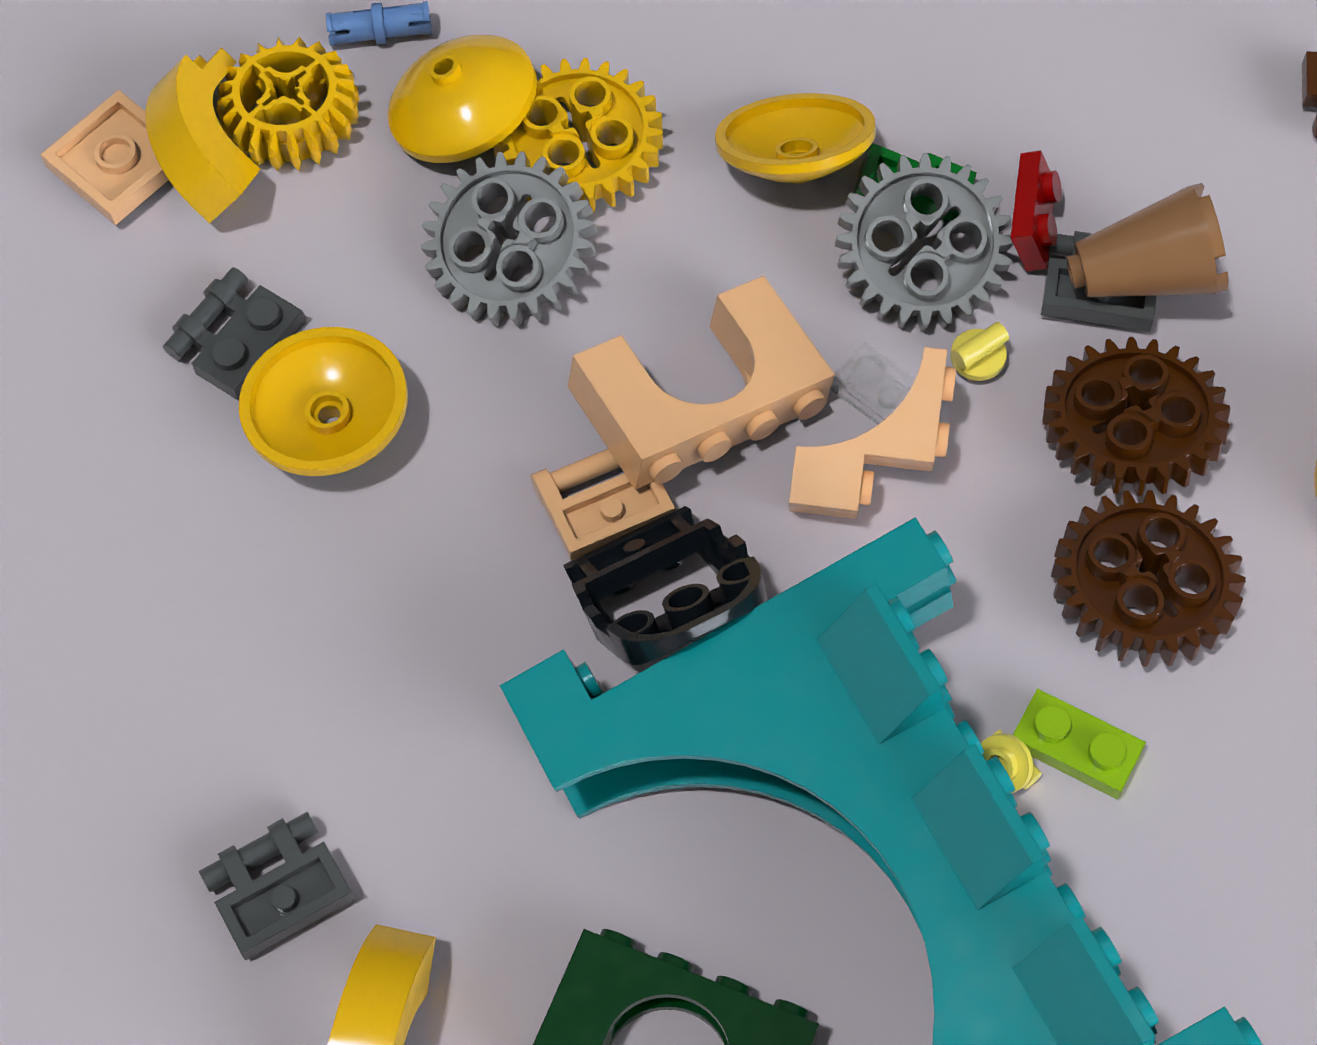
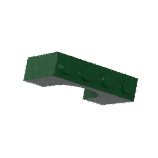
(614, 984)

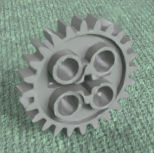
(890, 210)
(552, 253)

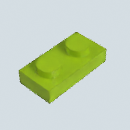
(1078, 743)

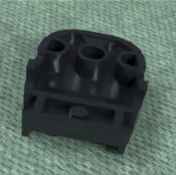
(688, 609)

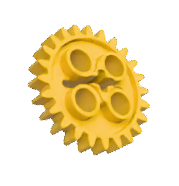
(620, 117)

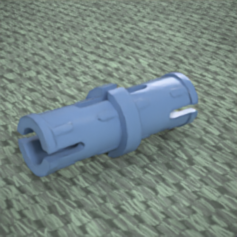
(378, 23)

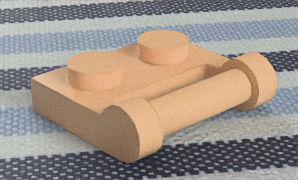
(601, 511)

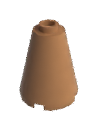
(1154, 251)

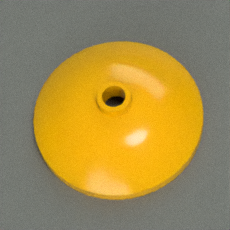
(462, 98)
(795, 136)
(319, 378)

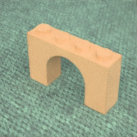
(661, 435)

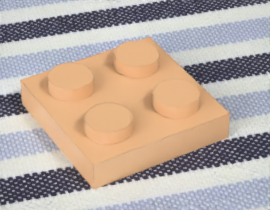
(108, 158)

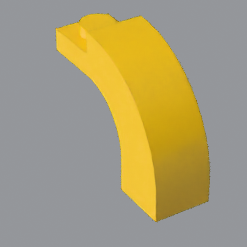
(190, 140)
(384, 988)

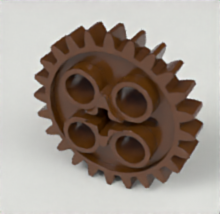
(1136, 416)
(1147, 578)

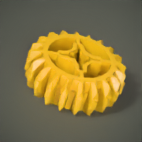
(285, 119)

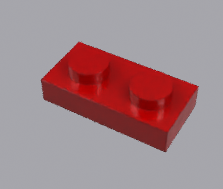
(1033, 218)

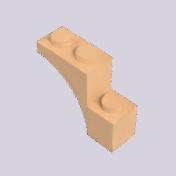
(832, 476)

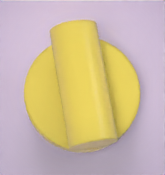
(980, 352)
(1014, 758)

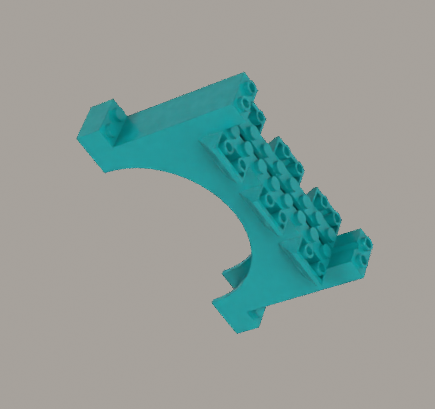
(849, 722)

